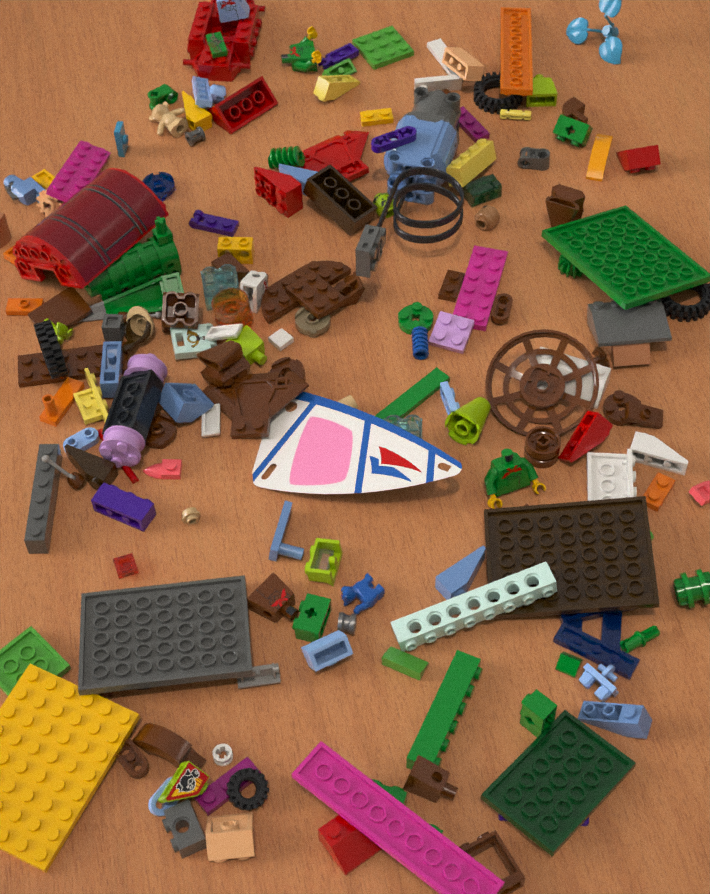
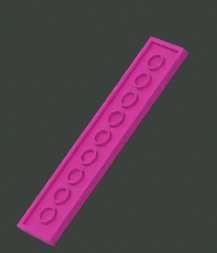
(393, 825)

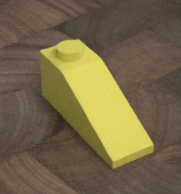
(334, 86)

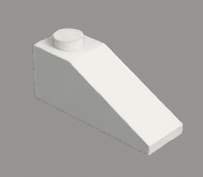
(655, 453)

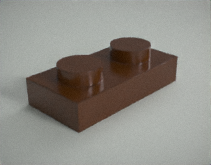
(451, 286)

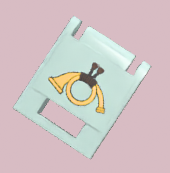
(193, 340)

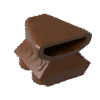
(564, 205)
(180, 310)
(224, 363)

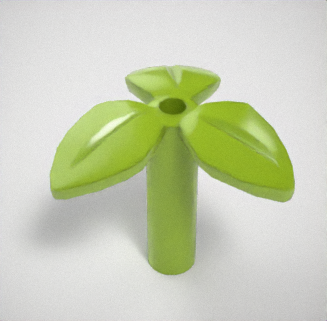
(61, 331)

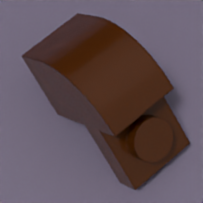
(574, 109)

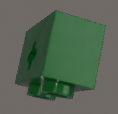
(567, 124)
(312, 618)
(537, 712)

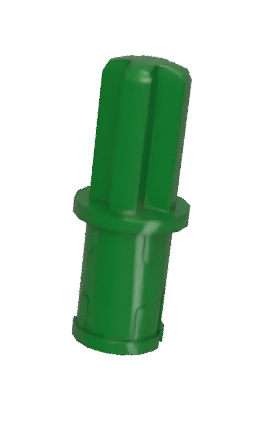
(639, 639)

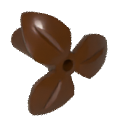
(600, 356)

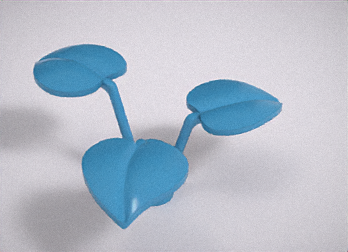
(611, 49)

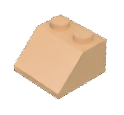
(230, 837)

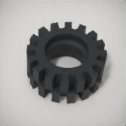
(259, 782)

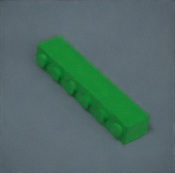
(445, 709)

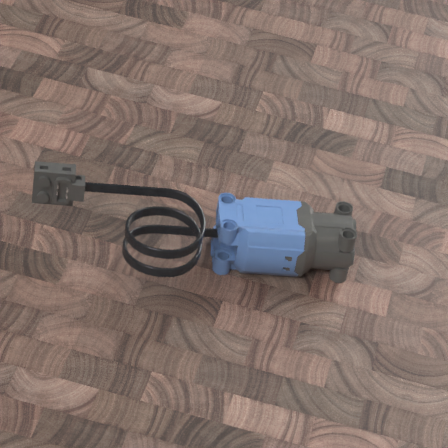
(417, 173)

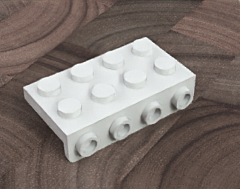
(610, 475)

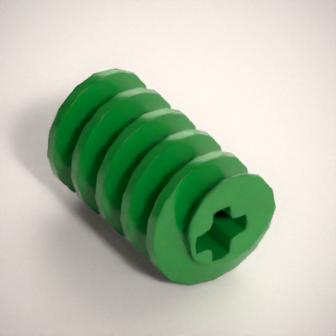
(287, 156)

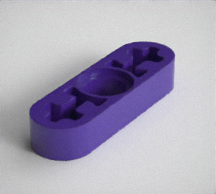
(383, 143)

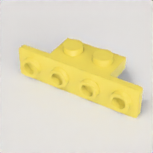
(89, 401)

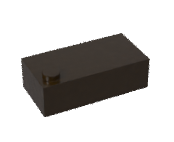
(340, 199)

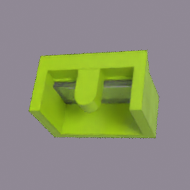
(324, 561)

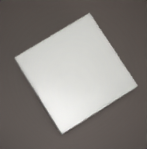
(280, 339)

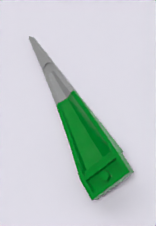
(146, 295)

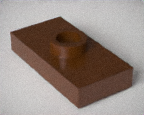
(644, 415)

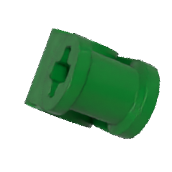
(162, 94)

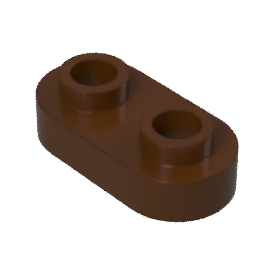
(501, 308)
(133, 759)

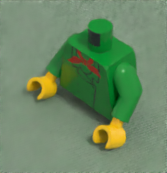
(303, 54)
(509, 474)

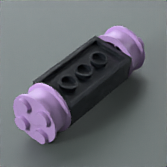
(133, 410)

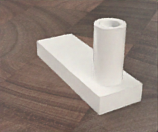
(451, 82)

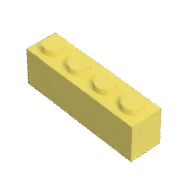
(472, 161)

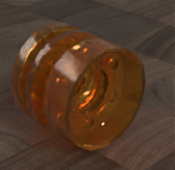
(232, 307)

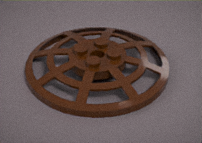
(541, 373)

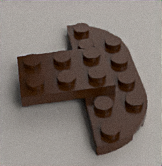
(306, 287)

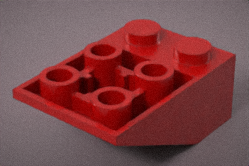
(279, 190)

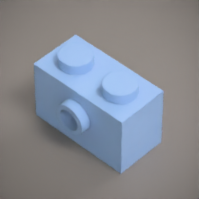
(327, 650)

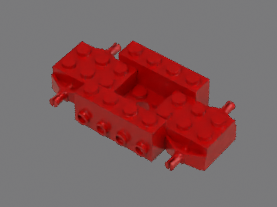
(238, 35)

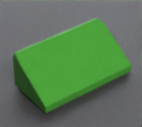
(343, 68)
(404, 663)

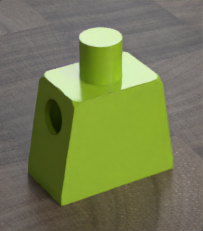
(543, 92)
(251, 345)

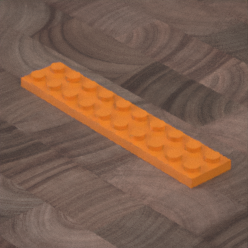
(515, 51)

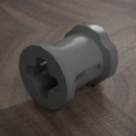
(200, 136)

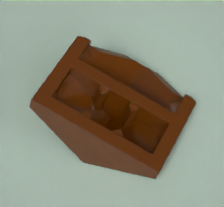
(351, 288)

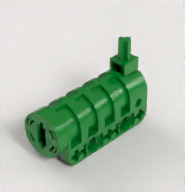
(139, 264)

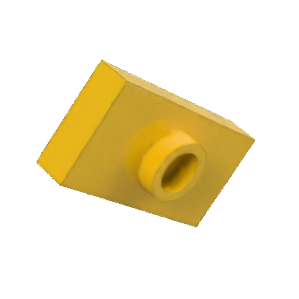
(43, 178)

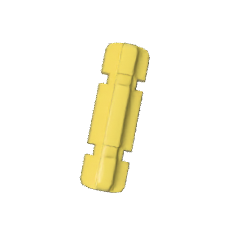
(515, 114)

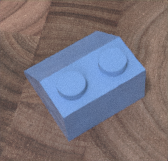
(184, 401)

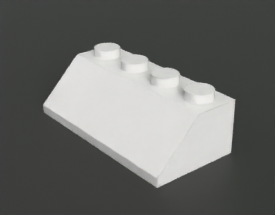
(587, 380)

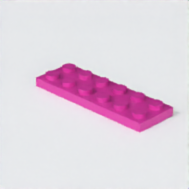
(78, 170)
(480, 285)

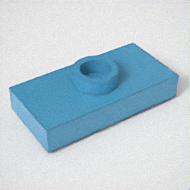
(121, 139)

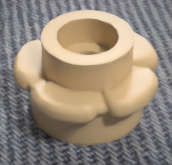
(190, 516)

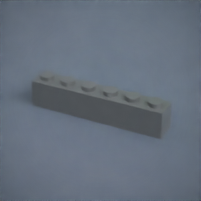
(43, 500)

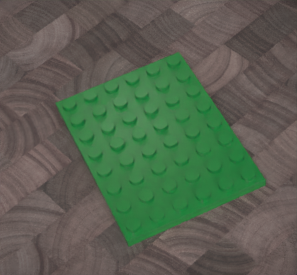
(626, 257)

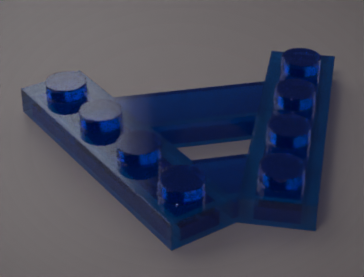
(601, 651)

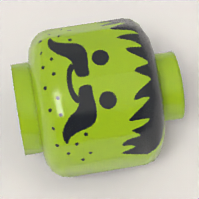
(380, 201)

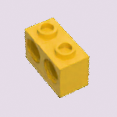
(239, 247)

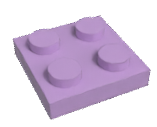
(451, 332)

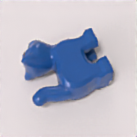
(364, 592)

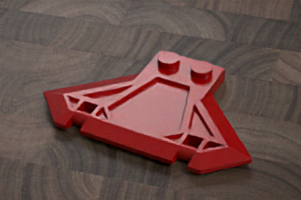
(341, 152)

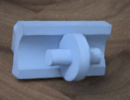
(591, 675)

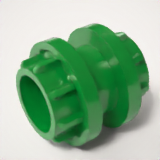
(692, 588)

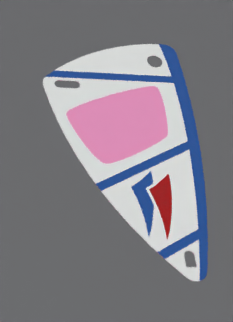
(343, 451)

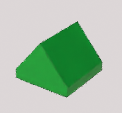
(568, 664)

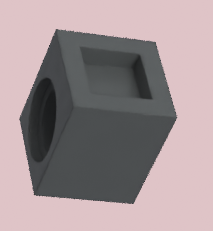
(113, 327)

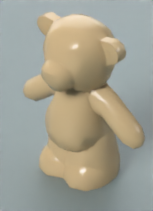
(167, 118)

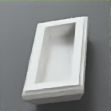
(224, 332)
(211, 422)

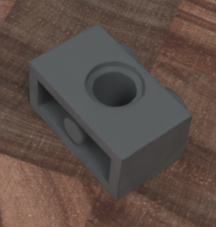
(183, 816)

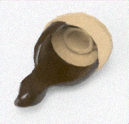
(138, 328)

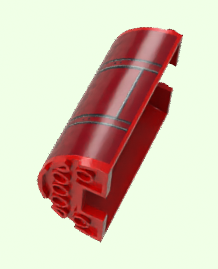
(89, 230)

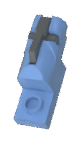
(22, 190)

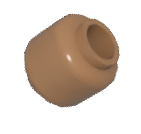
(487, 218)

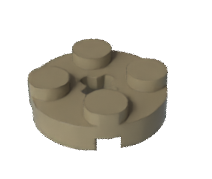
(310, 328)

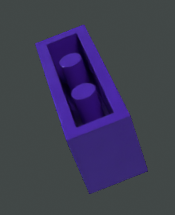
(123, 506)

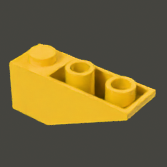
(196, 115)

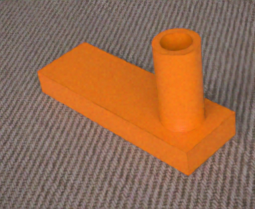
(57, 406)

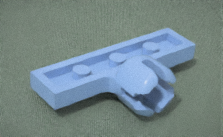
(206, 95)

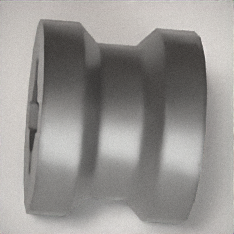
(347, 622)

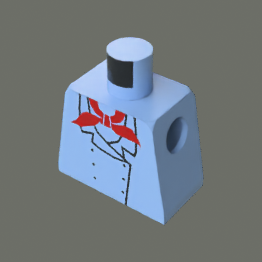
(232, 10)

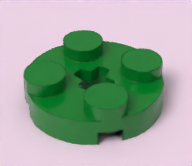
(416, 310)

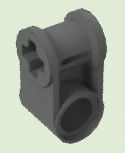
(536, 159)

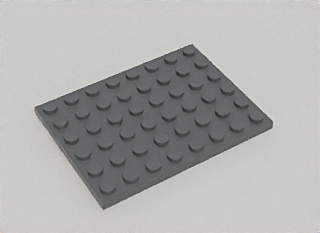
(164, 635)

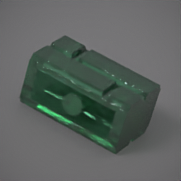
(482, 190)

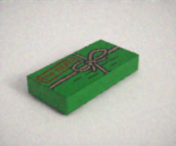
(216, 45)

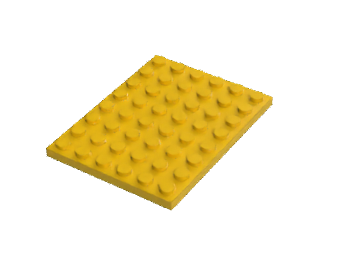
(52, 761)

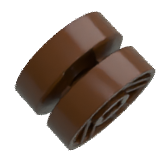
(542, 447)

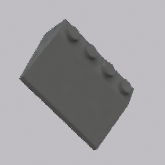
(616, 326)

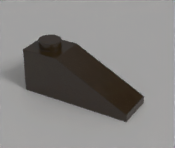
(93, 468)

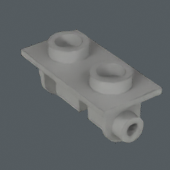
(261, 676)

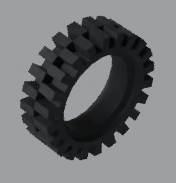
(490, 103)
(689, 311)
(51, 349)

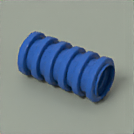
(420, 343)

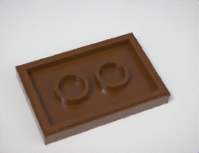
(65, 308)

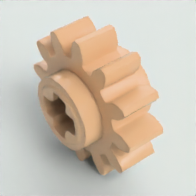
(47, 203)

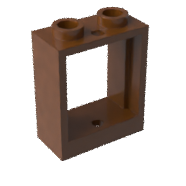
(487, 840)

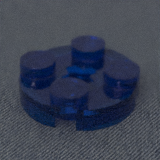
(165, 180)

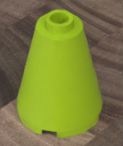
(468, 421)

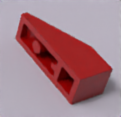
(588, 434)

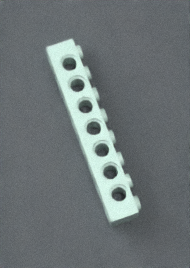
(479, 597)

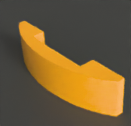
(599, 157)

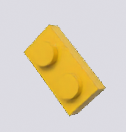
(376, 117)

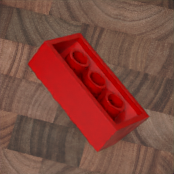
(243, 106)

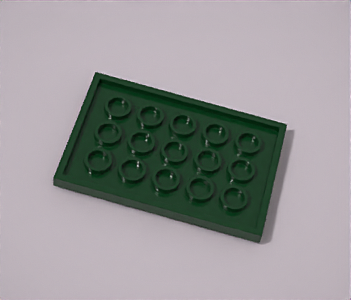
(558, 782)

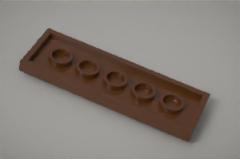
(34, 372)

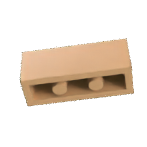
(463, 64)

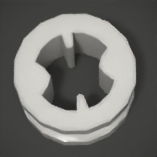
(226, 760)

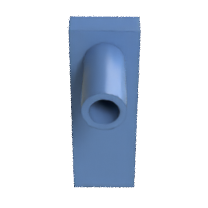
(281, 548)

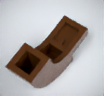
(167, 744)

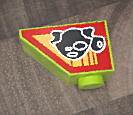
(185, 783)

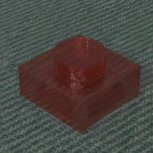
(125, 565)

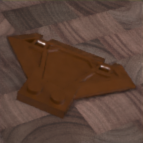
(255, 401)

